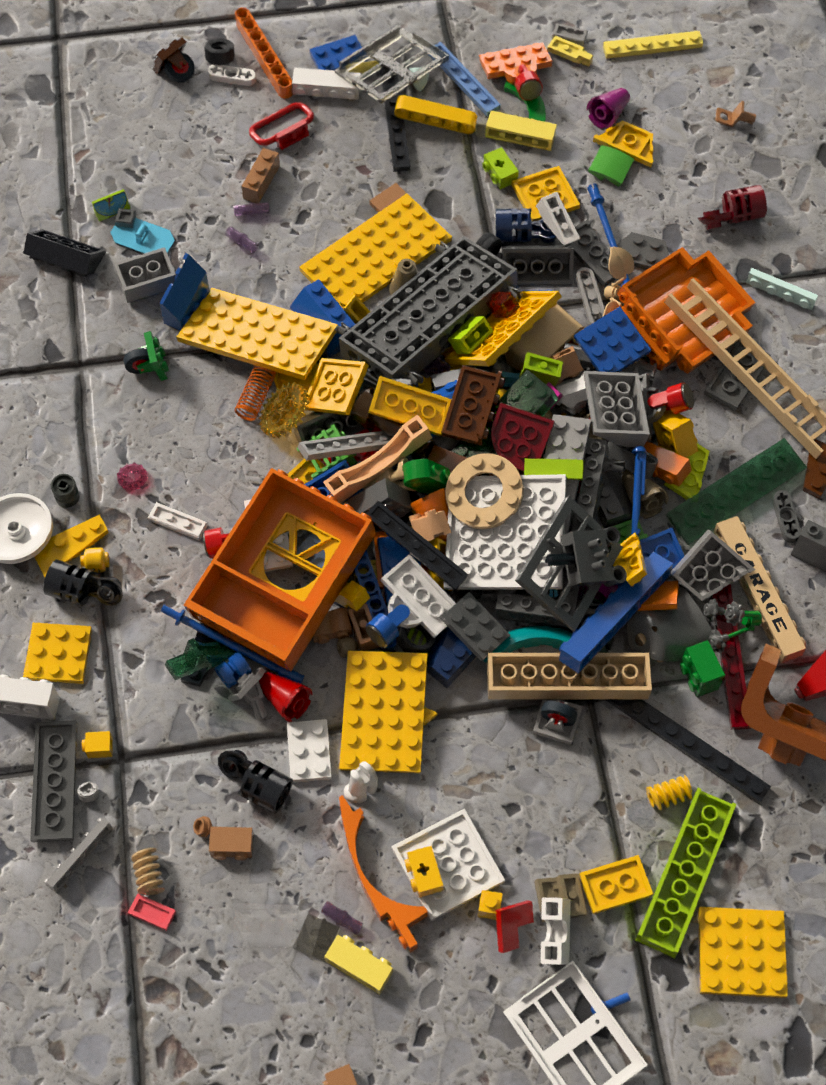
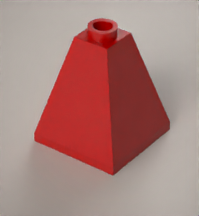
(813, 683)

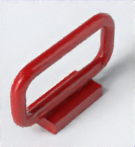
(289, 135)

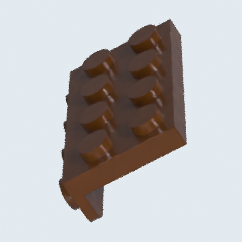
(473, 405)

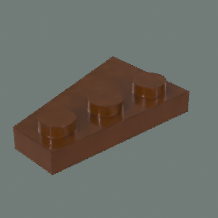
(816, 473)

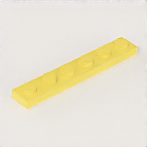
(652, 44)

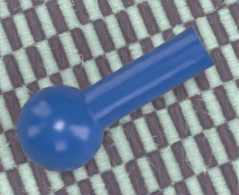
(616, 1001)

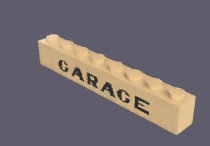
(761, 592)

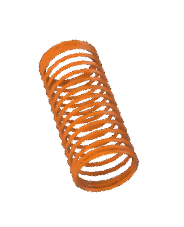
(248, 408)

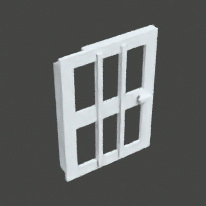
(576, 1036)

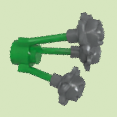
(734, 615)

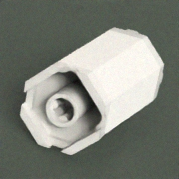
(573, 393)

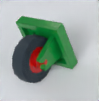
(147, 358)

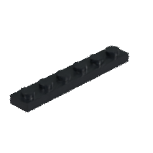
(417, 545)

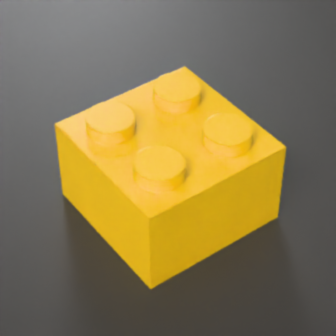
(676, 434)

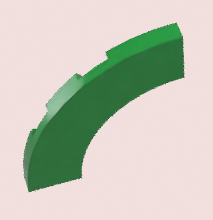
(535, 107)

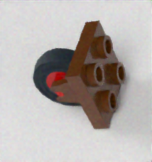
(177, 65)

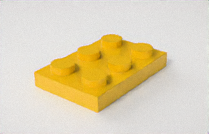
(615, 884)

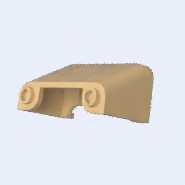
(545, 337)

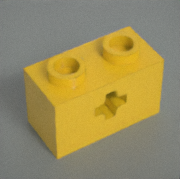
(425, 860)

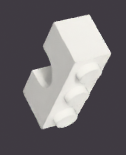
(557, 942)

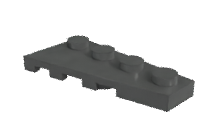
(592, 253)

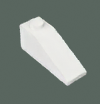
(557, 218)

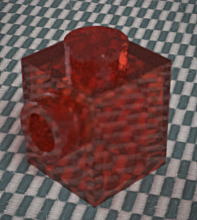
(503, 304)

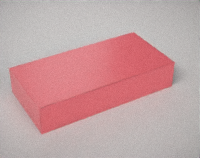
(152, 912)

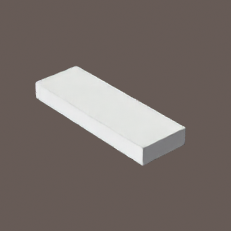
(178, 521)

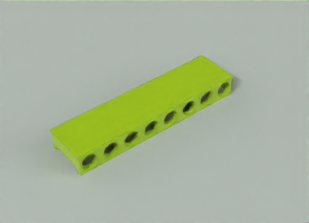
(685, 873)

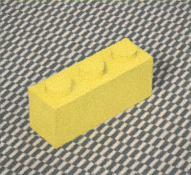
(359, 963)

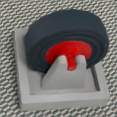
(557, 720)

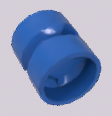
(231, 671)

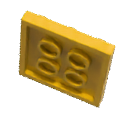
(540, 184)
(336, 385)
(58, 653)

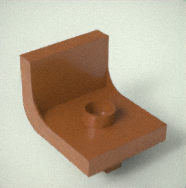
(786, 729)

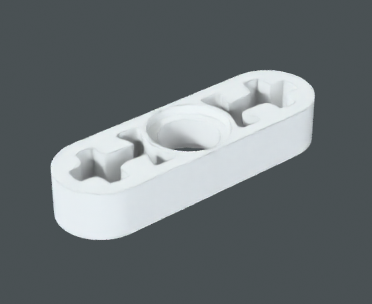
(238, 80)

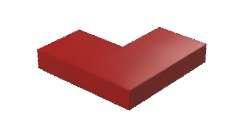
(509, 920)

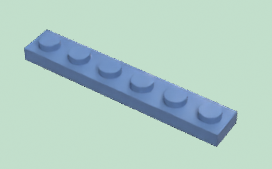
(468, 83)

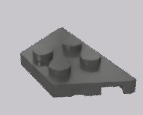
(644, 249)

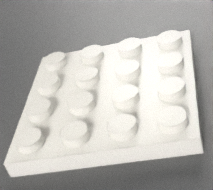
(461, 860)

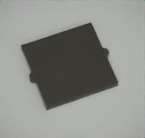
(316, 937)

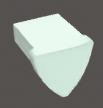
(420, 84)

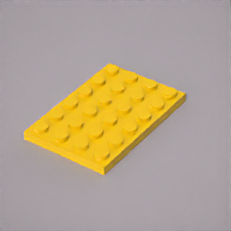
(508, 330)
(384, 711)

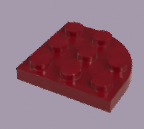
(520, 435)

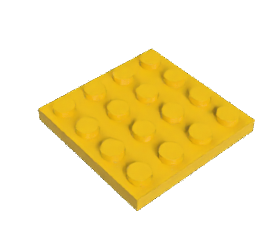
(742, 952)

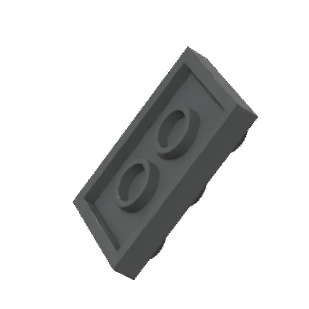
(475, 626)

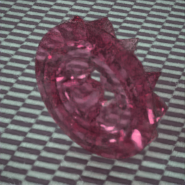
(126, 481)

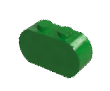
(425, 475)

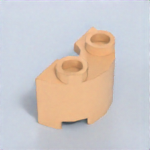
(430, 525)

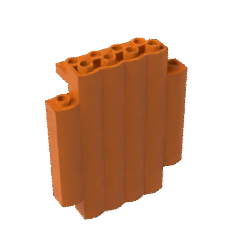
(661, 327)

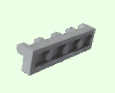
(79, 855)

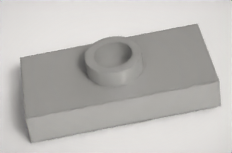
(570, 34)

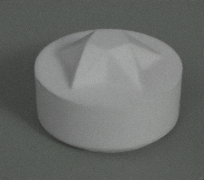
(88, 792)

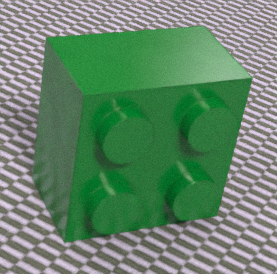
(702, 669)

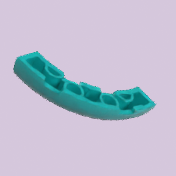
(533, 637)

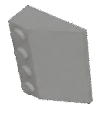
(617, 407)

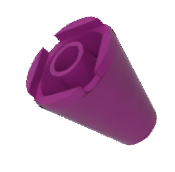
(607, 108)

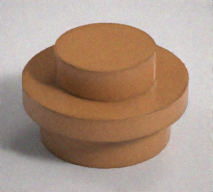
(202, 826)

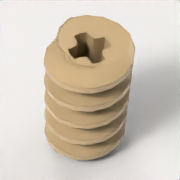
(146, 872)

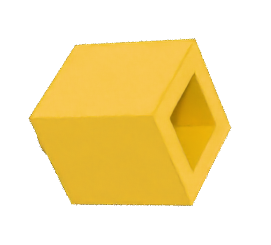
(98, 744)
(489, 904)

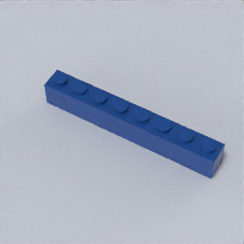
(613, 614)

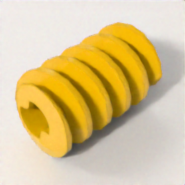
(669, 792)

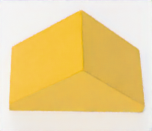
(356, 309)

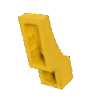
(353, 596)

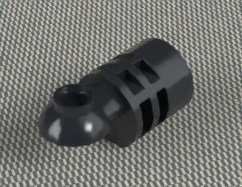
(78, 584)
(260, 782)

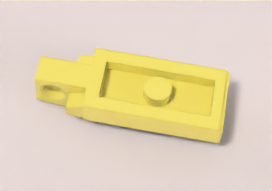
(569, 51)

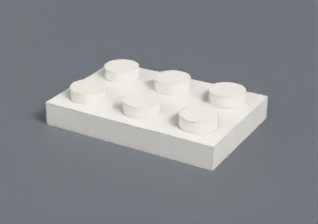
(309, 750)

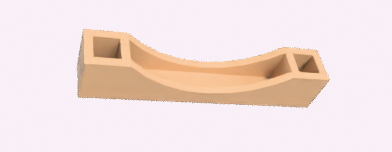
(405, 441)

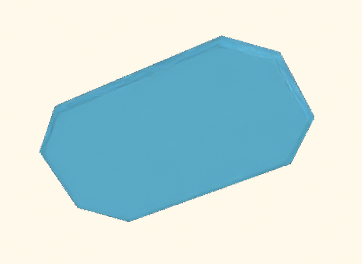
(143, 237)

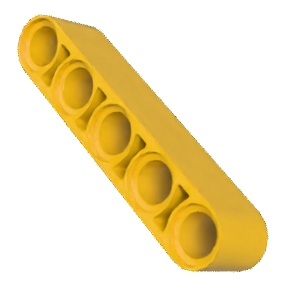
(435, 114)

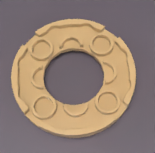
(496, 514)

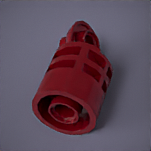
(738, 206)

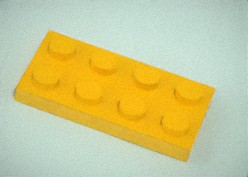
(403, 402)

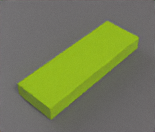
(571, 467)

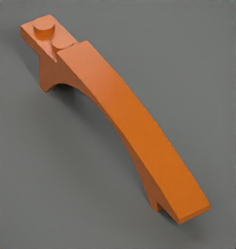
(400, 915)

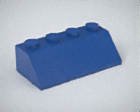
(319, 303)

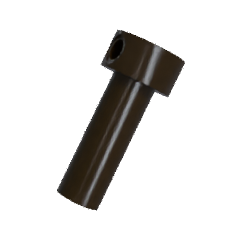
(360, 415)

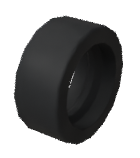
(410, 647)

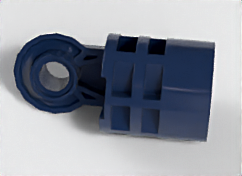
(517, 226)

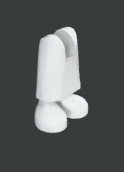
(361, 781)

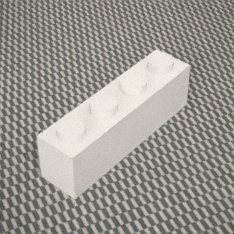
(323, 84)

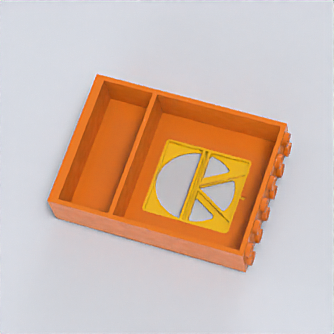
(239, 597)

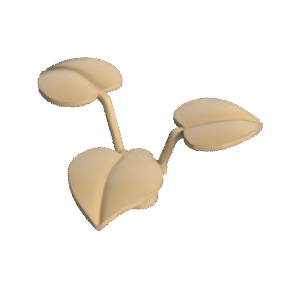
(619, 265)

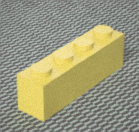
(520, 130)

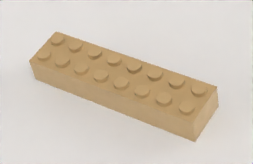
(548, 678)

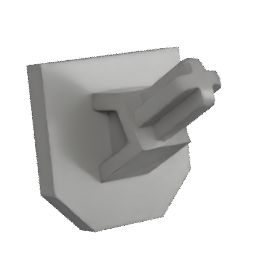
(251, 692)

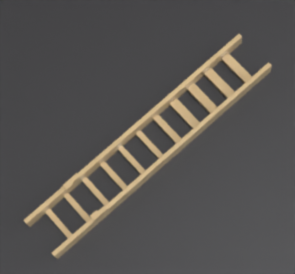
(743, 375)

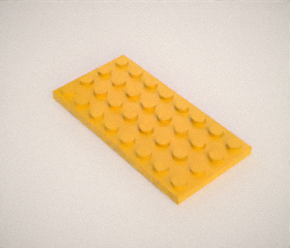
(369, 254)
(258, 333)

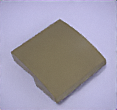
(562, 886)

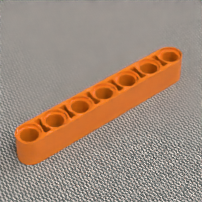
(264, 53)

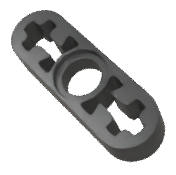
(788, 508)

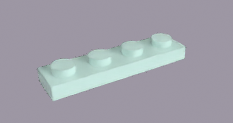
(781, 289)

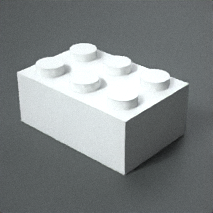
(28, 697)

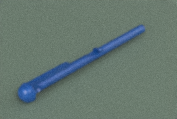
(639, 485)

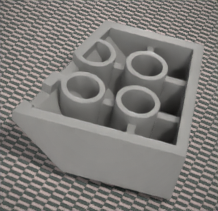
(710, 566)

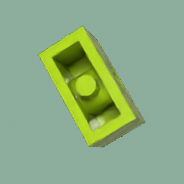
(500, 168)
(470, 335)

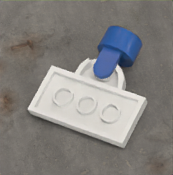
(414, 602)

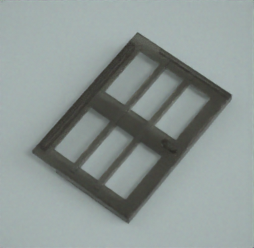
(374, 49)

